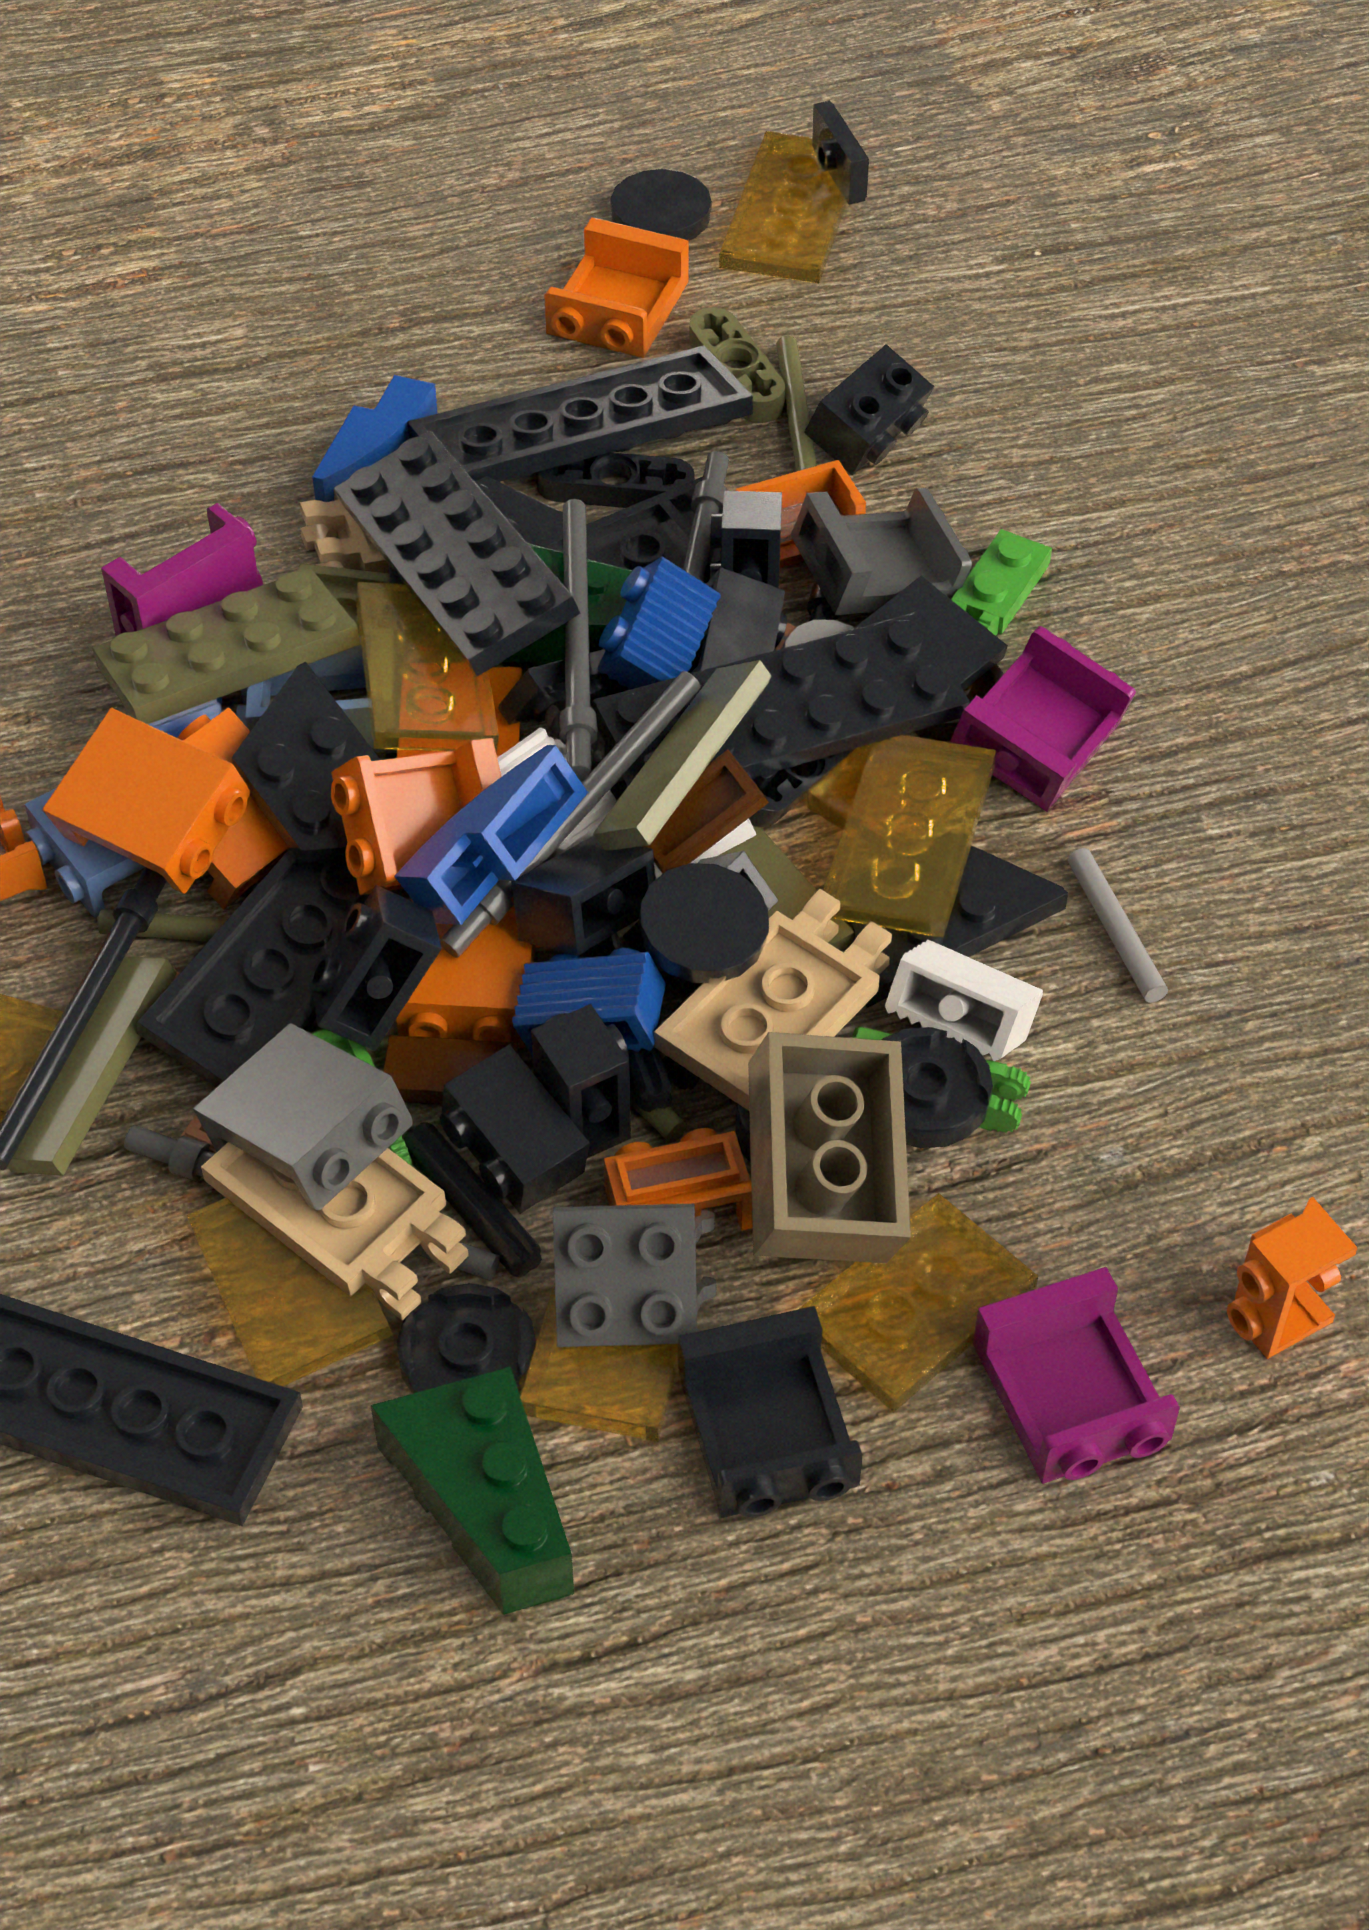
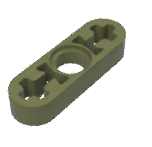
(737, 345)

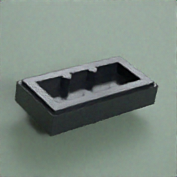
(839, 152)

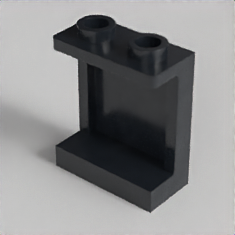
(767, 1413)

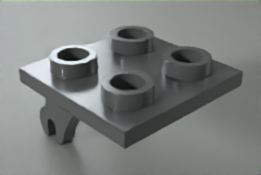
(628, 1273)

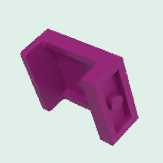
(187, 581)
(1045, 717)
(1072, 1377)

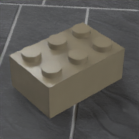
(828, 1148)

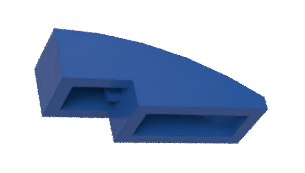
(373, 433)
(492, 836)

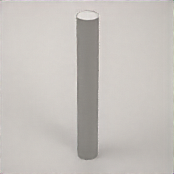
(1117, 925)

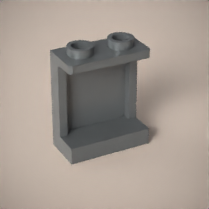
(875, 556)
(307, 1113)

